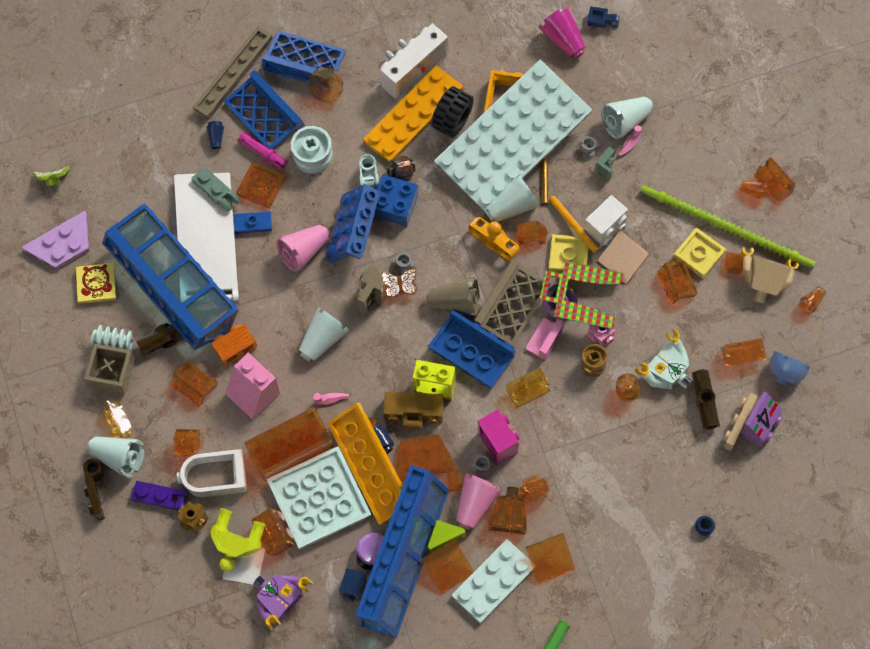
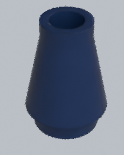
(215, 134)

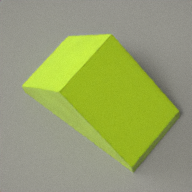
(443, 534)

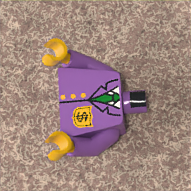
(278, 596)

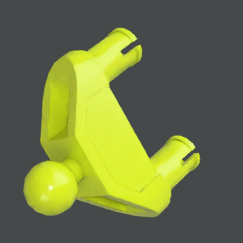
(233, 544)

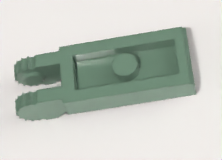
(214, 188)

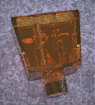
(509, 513)

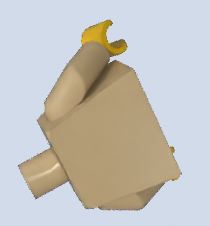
(766, 275)

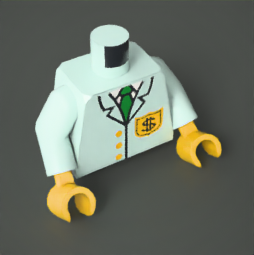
(668, 366)

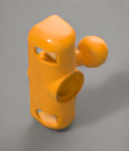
(494, 238)

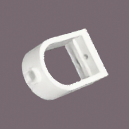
(238, 468)

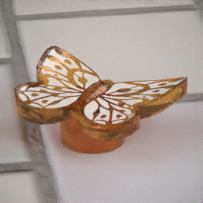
(400, 284)

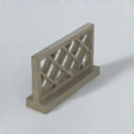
(500, 291)

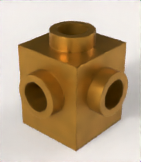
(192, 523)

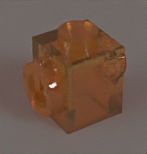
(187, 442)

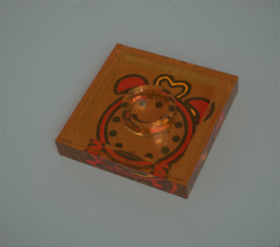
(261, 185)

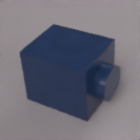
(352, 585)

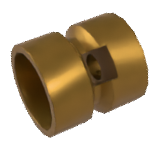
(594, 360)

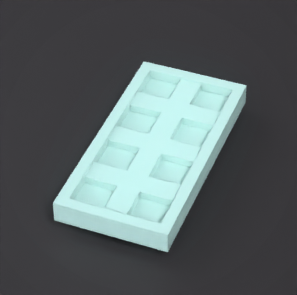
(493, 581)

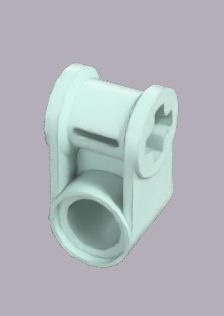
(368, 175)

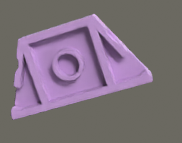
(62, 243)

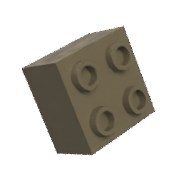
(109, 368)

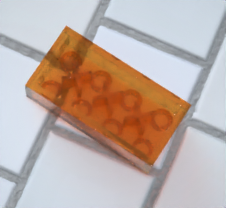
(289, 444)

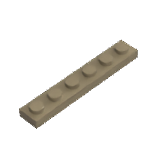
(232, 72)

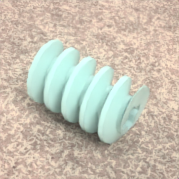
(112, 338)

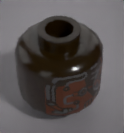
(401, 168)

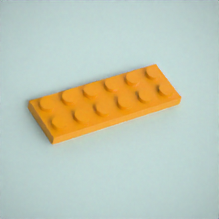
(410, 115)
(367, 461)

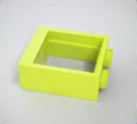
(434, 376)

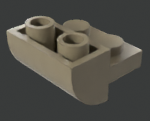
(371, 290)

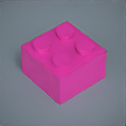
(498, 436)

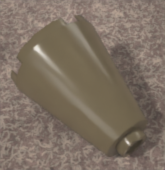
(456, 296)

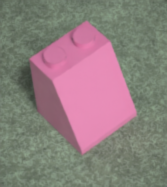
(251, 386)

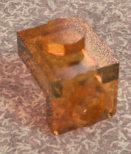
(531, 232)

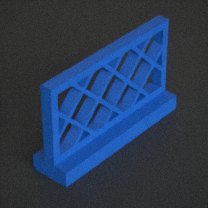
(299, 70)
(271, 98)

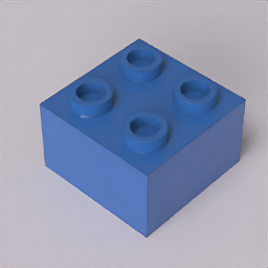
(396, 200)

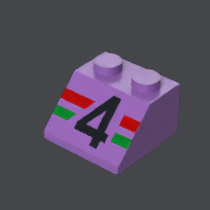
(761, 421)

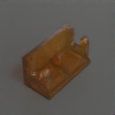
(779, 182)
(744, 352)

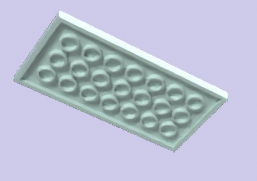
(513, 134)

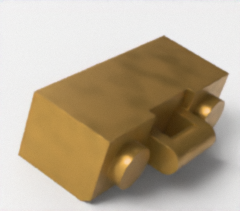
(413, 406)

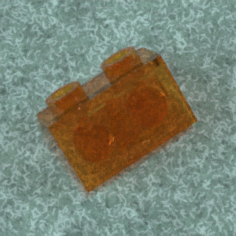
(676, 281)
(193, 382)

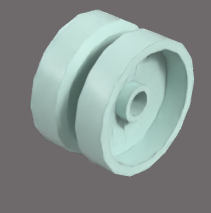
(312, 149)

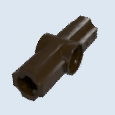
(162, 337)
(707, 410)

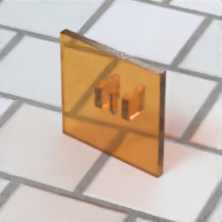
(550, 558)
(447, 566)

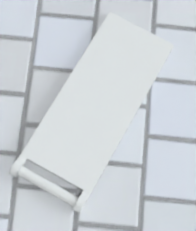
(207, 231)

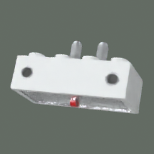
(414, 61)

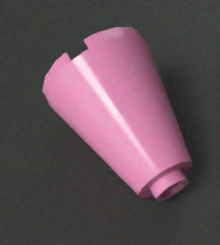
(302, 246)
(475, 500)

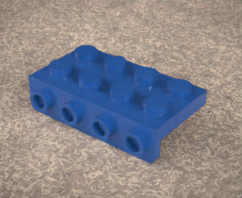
(353, 223)
(472, 349)

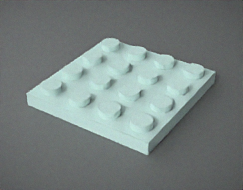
(319, 498)

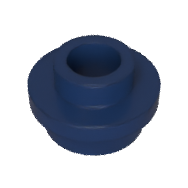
(704, 520)

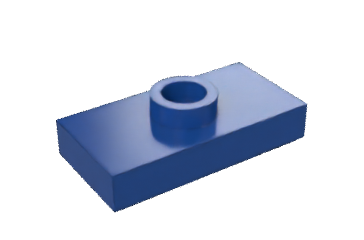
(252, 222)

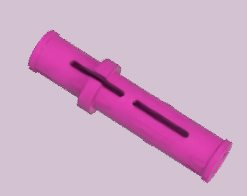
(268, 154)

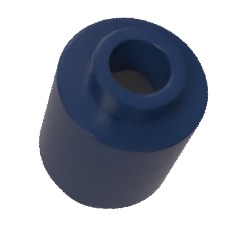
(384, 438)

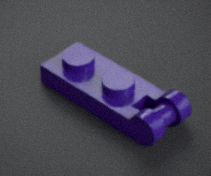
(158, 495)

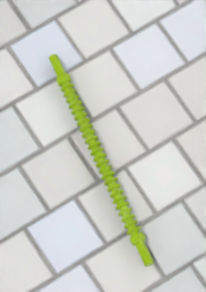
(793, 255)

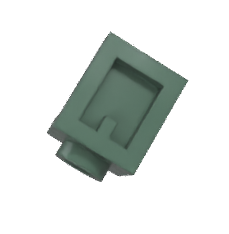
(604, 163)

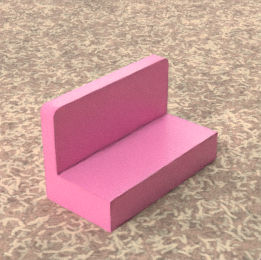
(545, 338)

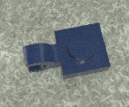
(599, 18)

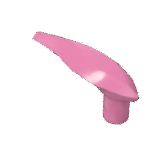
(631, 141)
(328, 398)

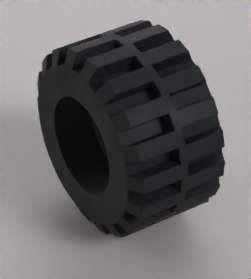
(452, 111)

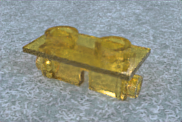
(113, 412)

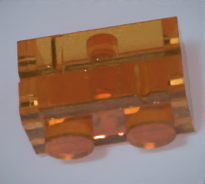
(275, 535)

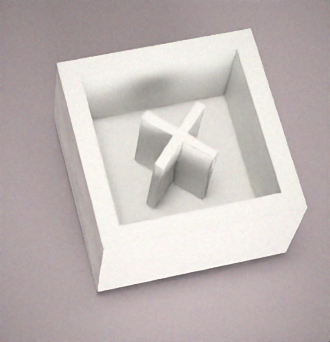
(606, 221)

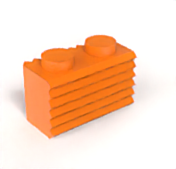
(234, 344)

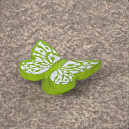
(52, 178)

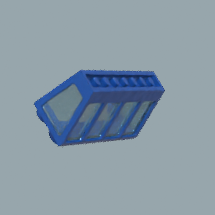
(170, 277)
(401, 553)

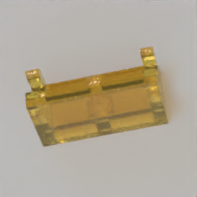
(528, 387)

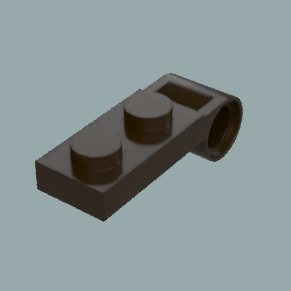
(91, 490)

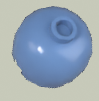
(787, 369)

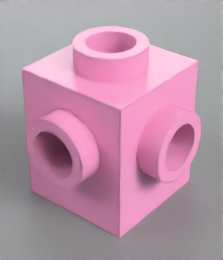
(599, 337)

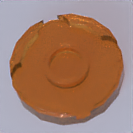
(325, 85)

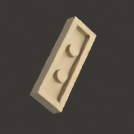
(739, 421)

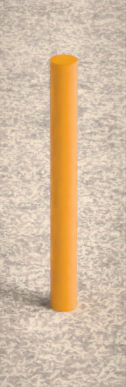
(572, 222)

